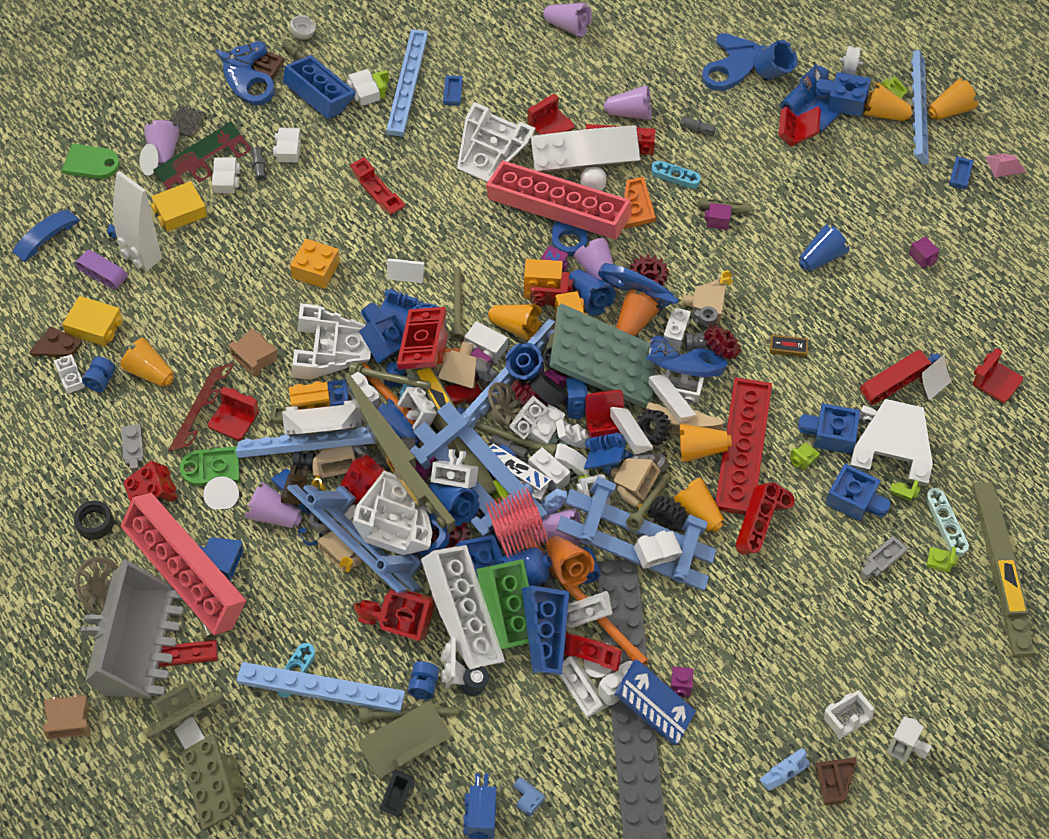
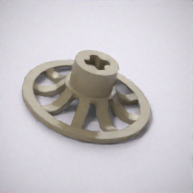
(503, 411)
(97, 587)

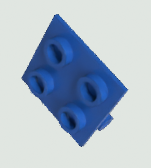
(398, 302)
(605, 450)

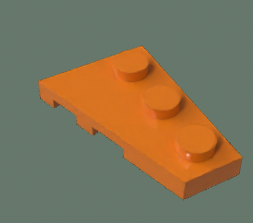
(641, 205)

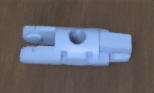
(554, 501)
(785, 770)

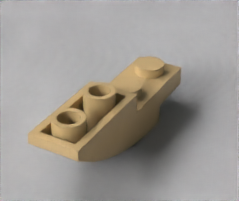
(700, 420)

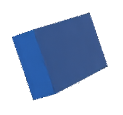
(452, 90)
(961, 173)

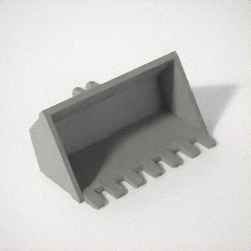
(132, 634)

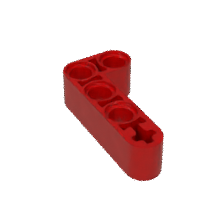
(895, 377)
(763, 502)

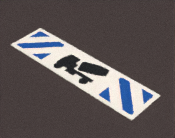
(521, 469)

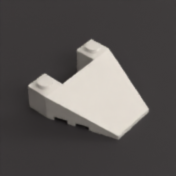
(335, 343)
(321, 419)
(897, 433)

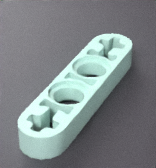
(949, 521)

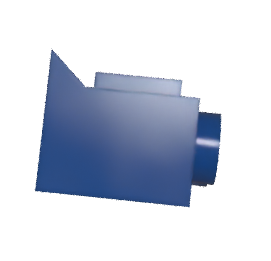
(576, 398)

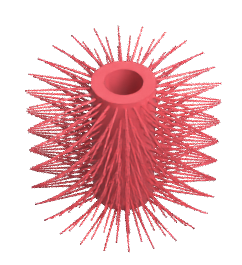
(517, 522)

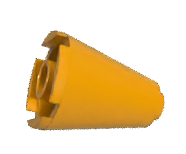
(954, 101)
(886, 105)
(517, 319)
(147, 364)
(701, 442)
(700, 503)

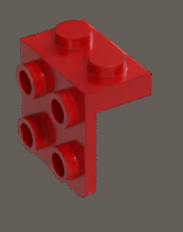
(547, 117)
(795, 128)
(547, 296)
(996, 378)
(598, 412)
(234, 414)
(361, 477)
(151, 479)

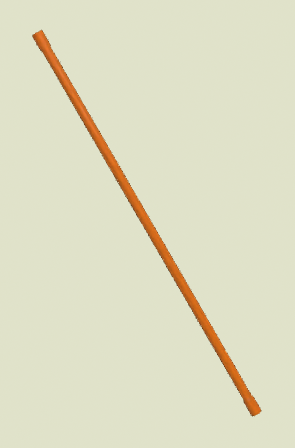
(632, 651)

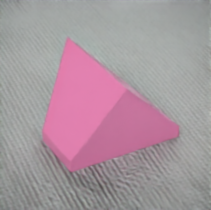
(1004, 164)

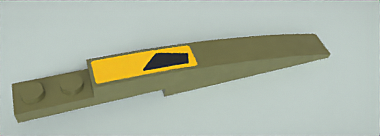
(439, 398)
(398, 456)
(1004, 570)

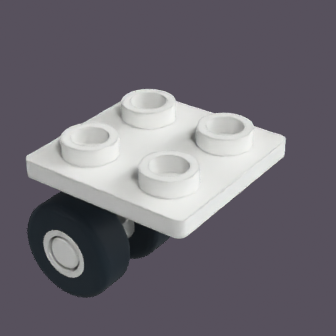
(471, 681)

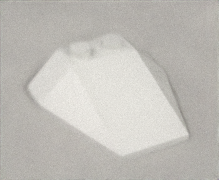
(489, 141)
(391, 518)

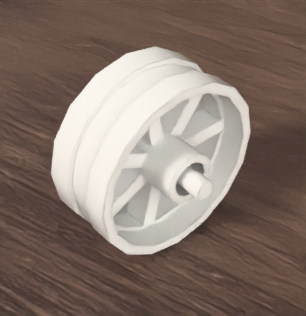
(851, 60)

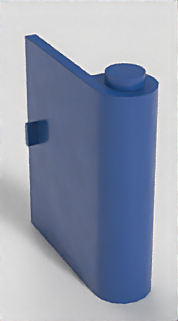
(798, 104)

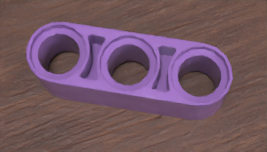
(101, 269)

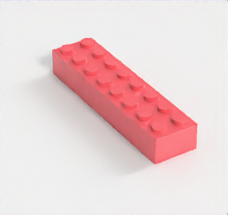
(559, 199)
(183, 563)

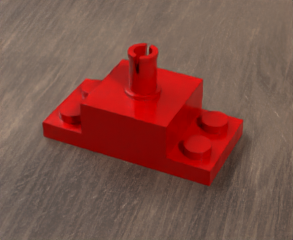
(423, 339)

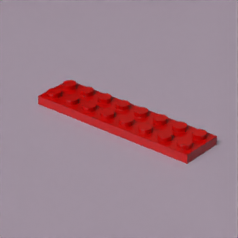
(743, 459)

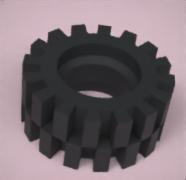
(661, 425)
(668, 513)

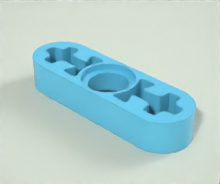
(675, 169)
(307, 660)

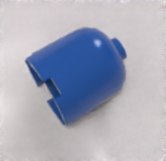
(775, 60)
(535, 562)

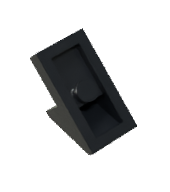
(397, 793)

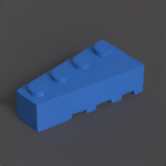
(546, 627)

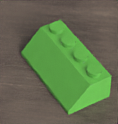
(504, 599)

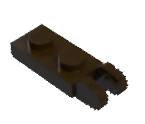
(294, 479)

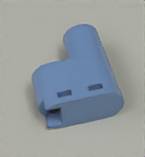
(531, 797)

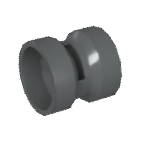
(695, 341)

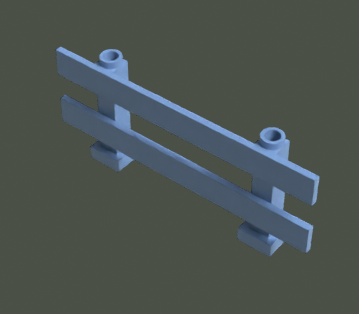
(460, 426)
(337, 504)
(597, 508)

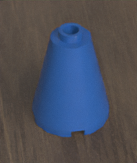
(823, 248)
(594, 291)
(524, 362)
(397, 420)
(458, 501)

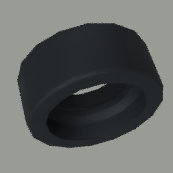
(548, 390)
(100, 531)

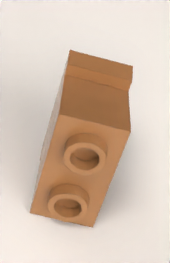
(253, 352)
(66, 717)

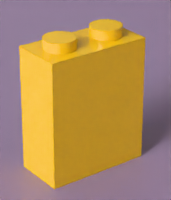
(178, 206)
(92, 321)

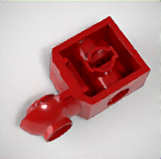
(400, 614)

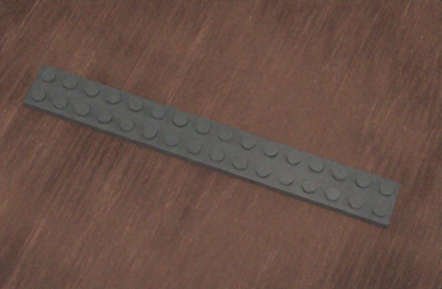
(632, 737)

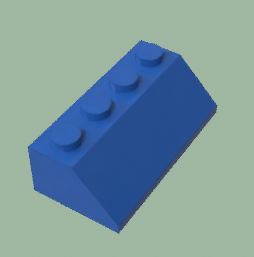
(318, 86)

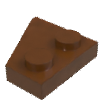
(268, 64)
(55, 344)
(835, 779)

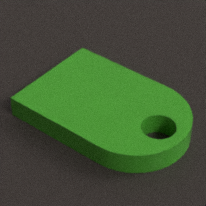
(90, 162)
(209, 465)

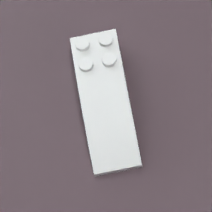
(585, 148)
(134, 224)
(462, 605)

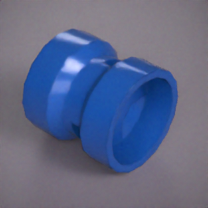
(393, 369)

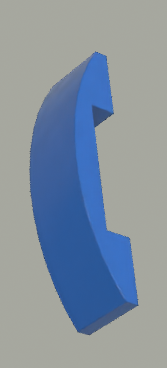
(42, 232)

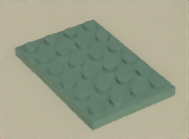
(601, 355)

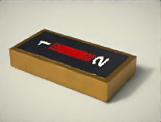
(788, 346)

